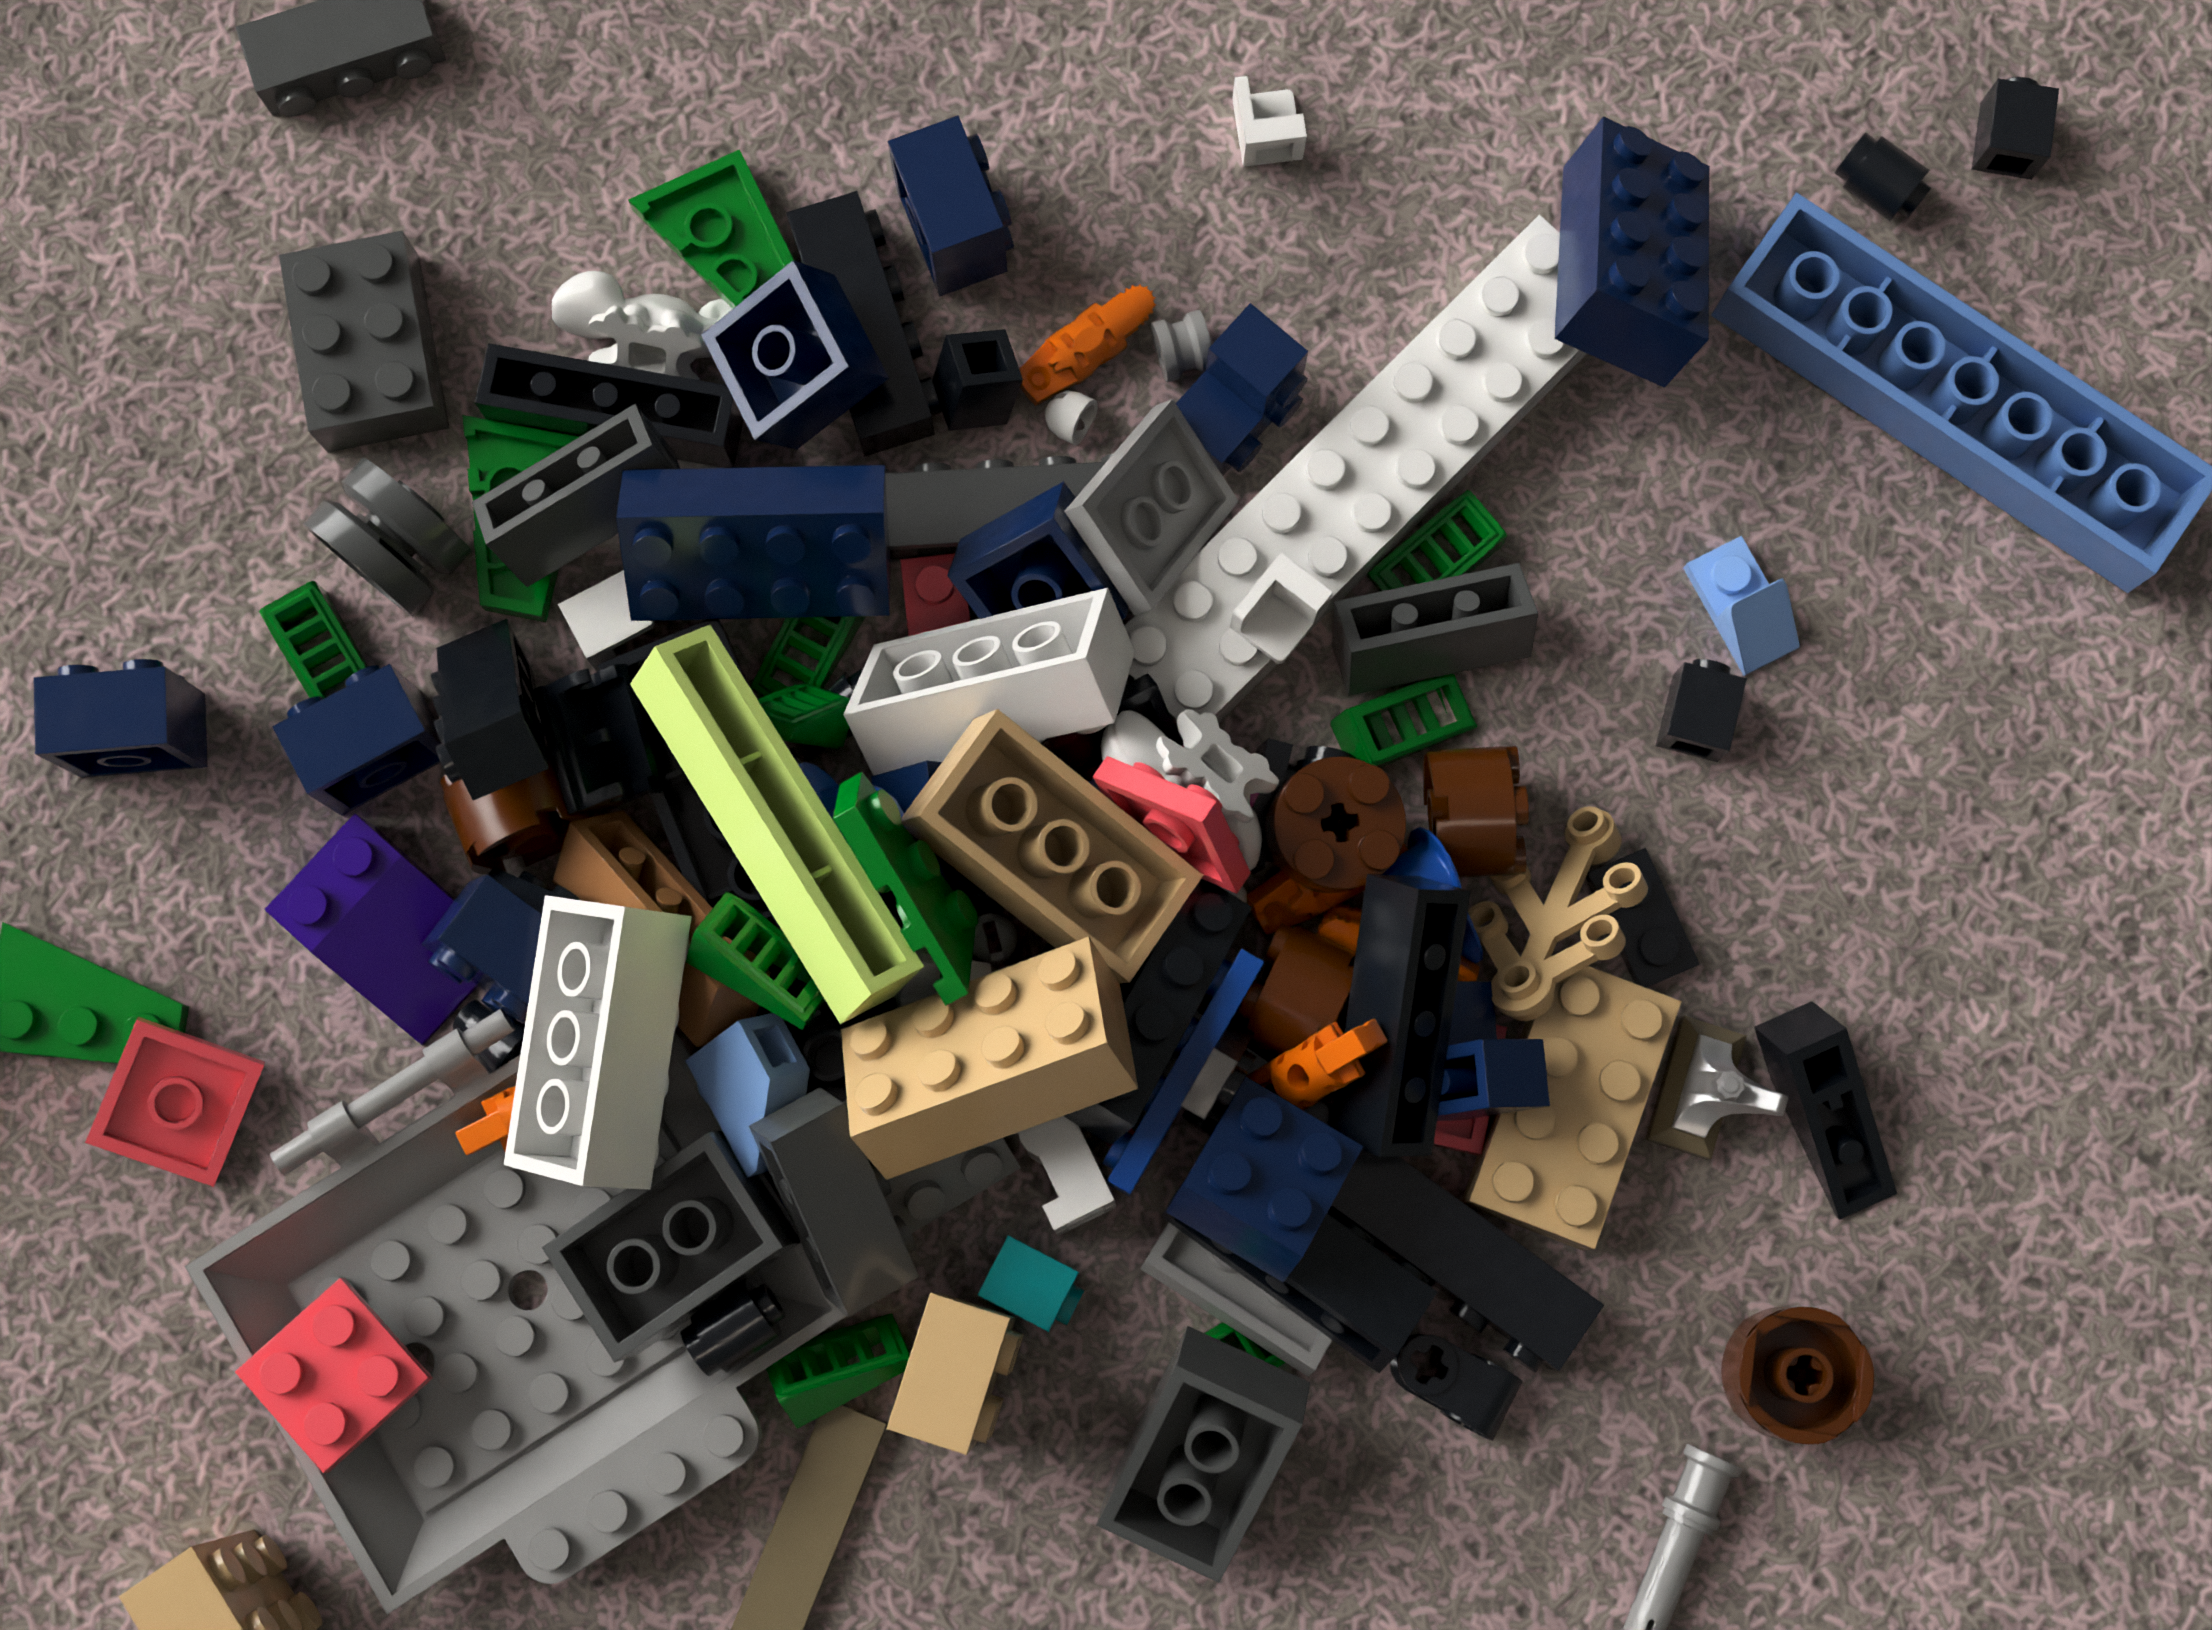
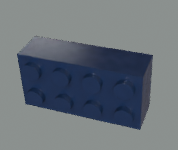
(1634, 253)
(755, 542)

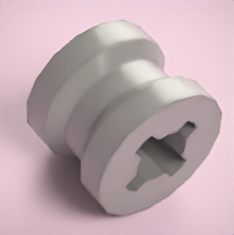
(1181, 345)

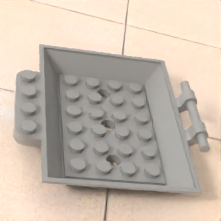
(525, 1411)

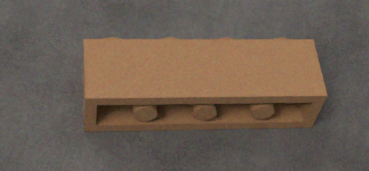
(617, 864)

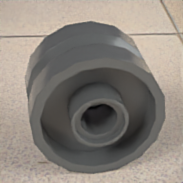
(389, 536)

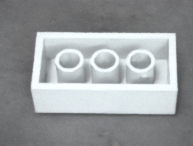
(1041, 665)
(597, 1043)

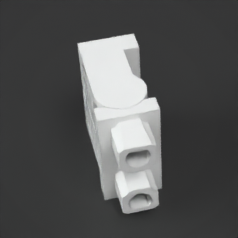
(1072, 1171)

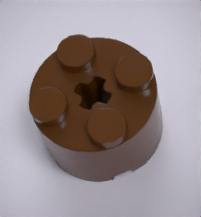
(1355, 793)
(1477, 808)
(511, 822)
(1302, 992)
(1813, 1339)

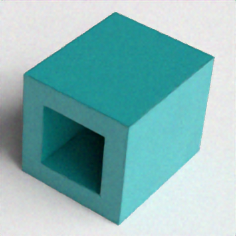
(1032, 1285)

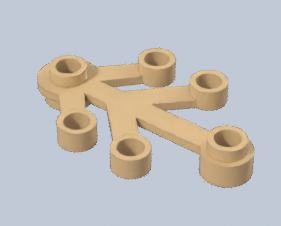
(1527, 983)

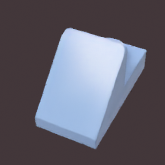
(1745, 608)

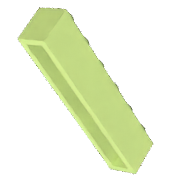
(775, 823)

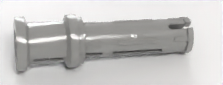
(1690, 1517)

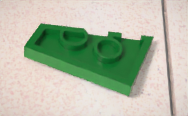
(718, 226)
(496, 455)
(895, 862)
(71, 1006)

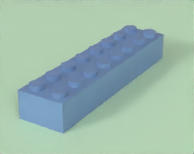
(1966, 394)

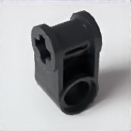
(1464, 1386)

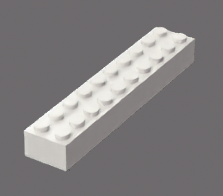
(1366, 473)

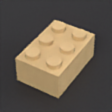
(953, 1374)
(222, 1587)

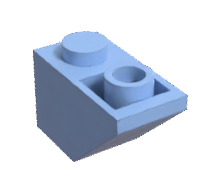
(748, 1076)

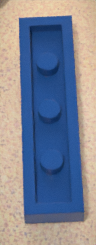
(1132, 1153)

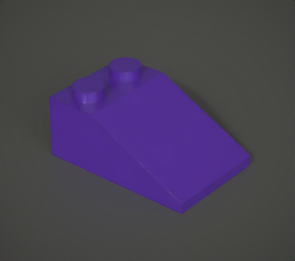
(365, 917)

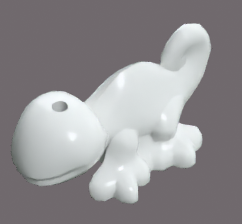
(650, 330)
(1204, 761)

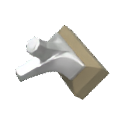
(1703, 1087)

